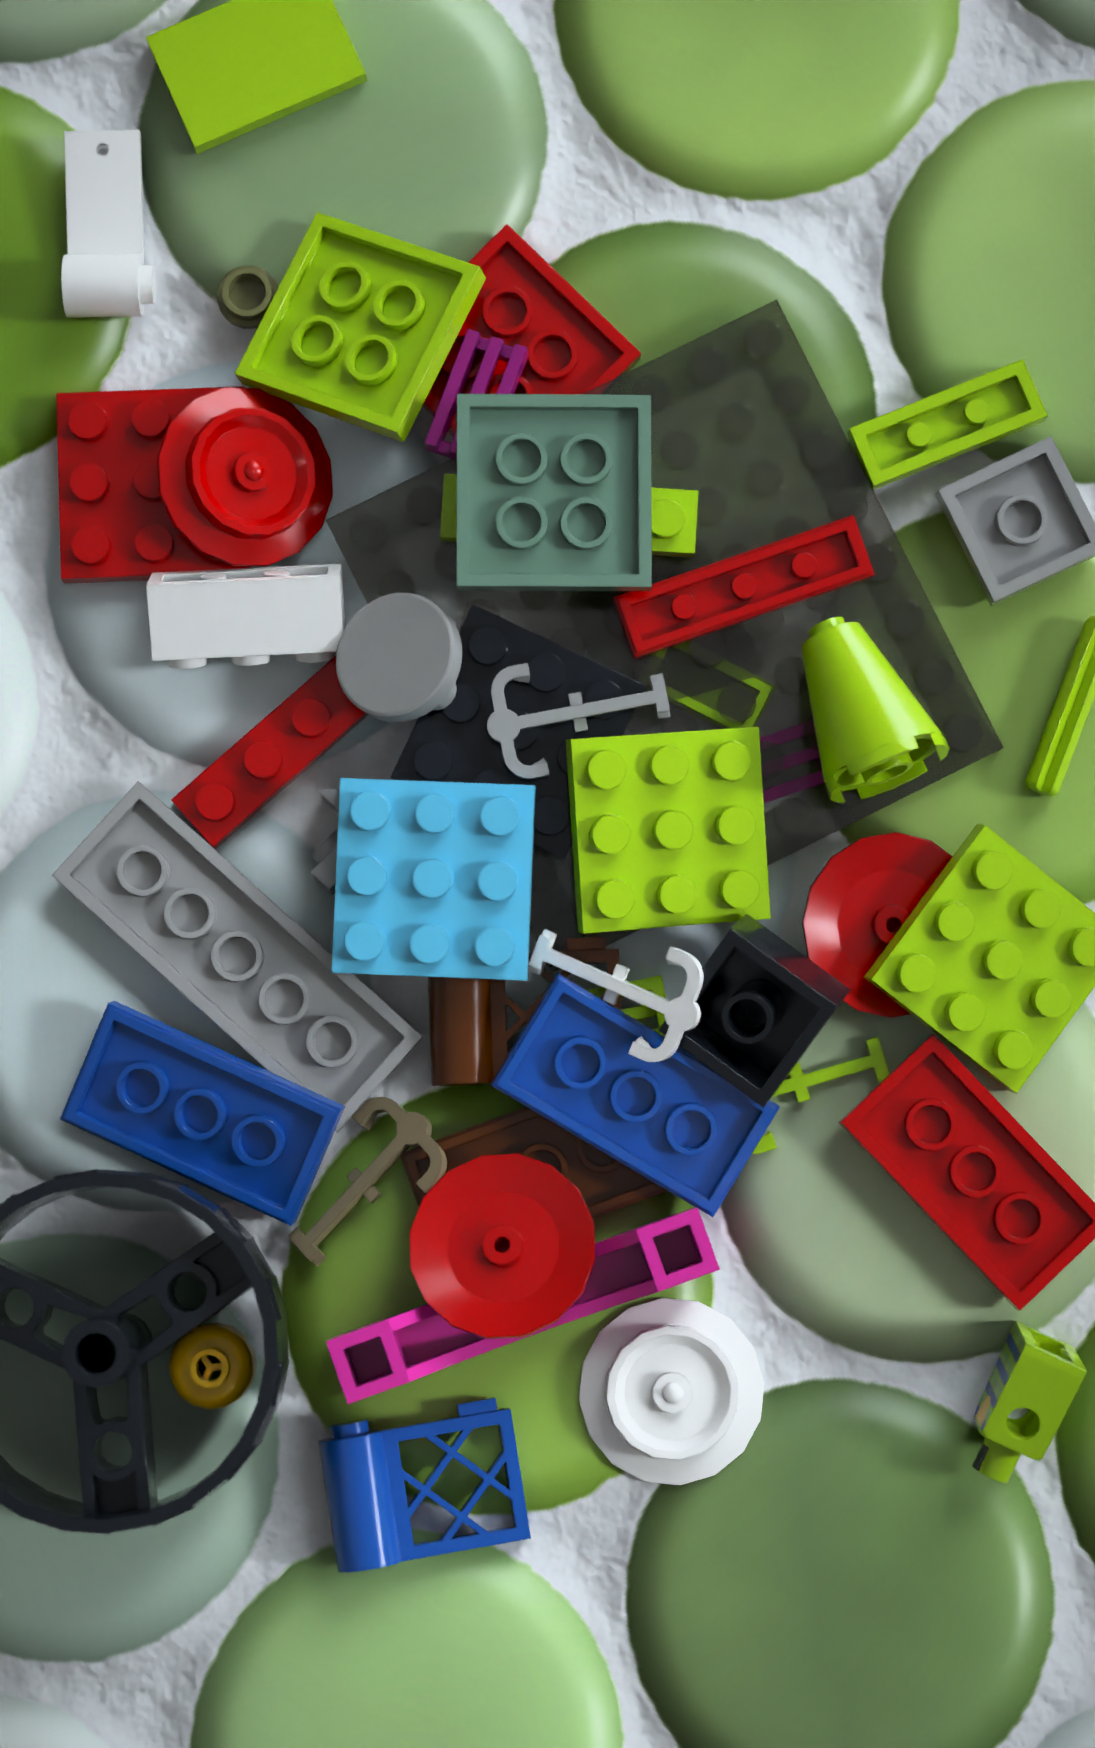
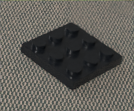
(455, 740)

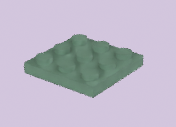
(554, 492)

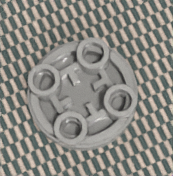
(399, 658)

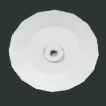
(671, 1391)

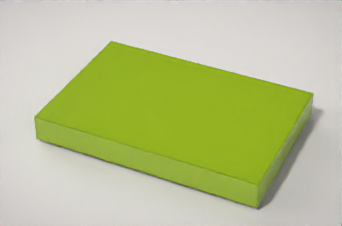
(253, 64)

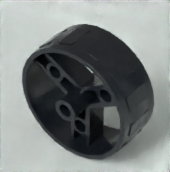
(229, 1264)

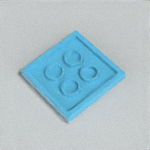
(433, 879)

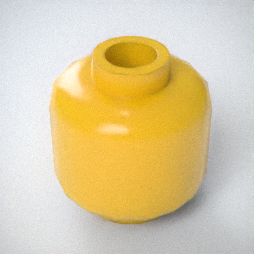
(236, 1359)

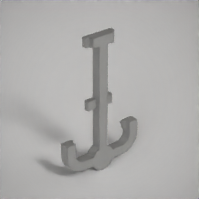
(505, 725)

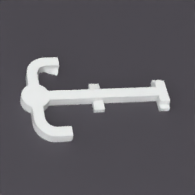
(679, 1013)

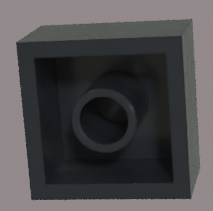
(759, 1009)

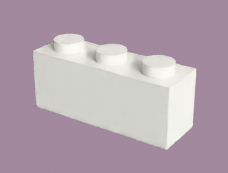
(246, 614)

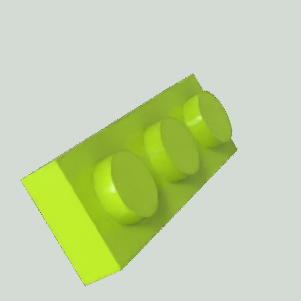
(947, 424)

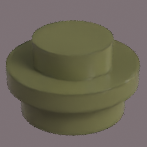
(246, 295)

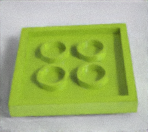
(360, 326)
(667, 829)
(992, 958)

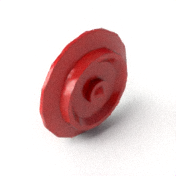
(244, 477)
(862, 904)
(502, 1246)

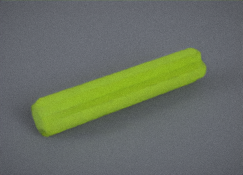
(1066, 718)

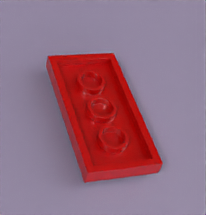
(974, 1171)

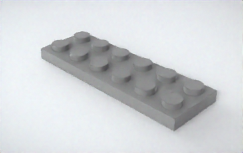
(235, 953)

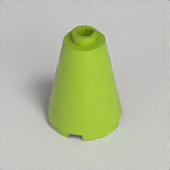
(864, 714)

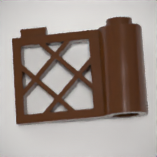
(470, 1018)

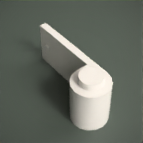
(105, 226)

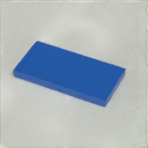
(202, 1112)
(658, 1118)

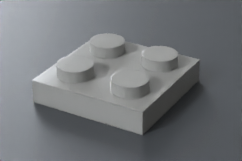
(1019, 520)

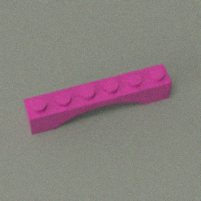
(423, 1342)

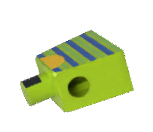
(1032, 1375)

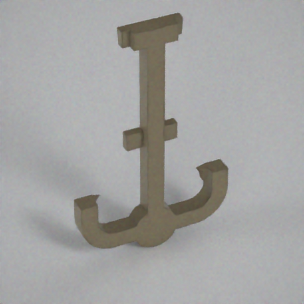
(411, 1131)

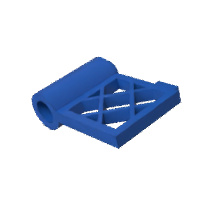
(370, 1496)

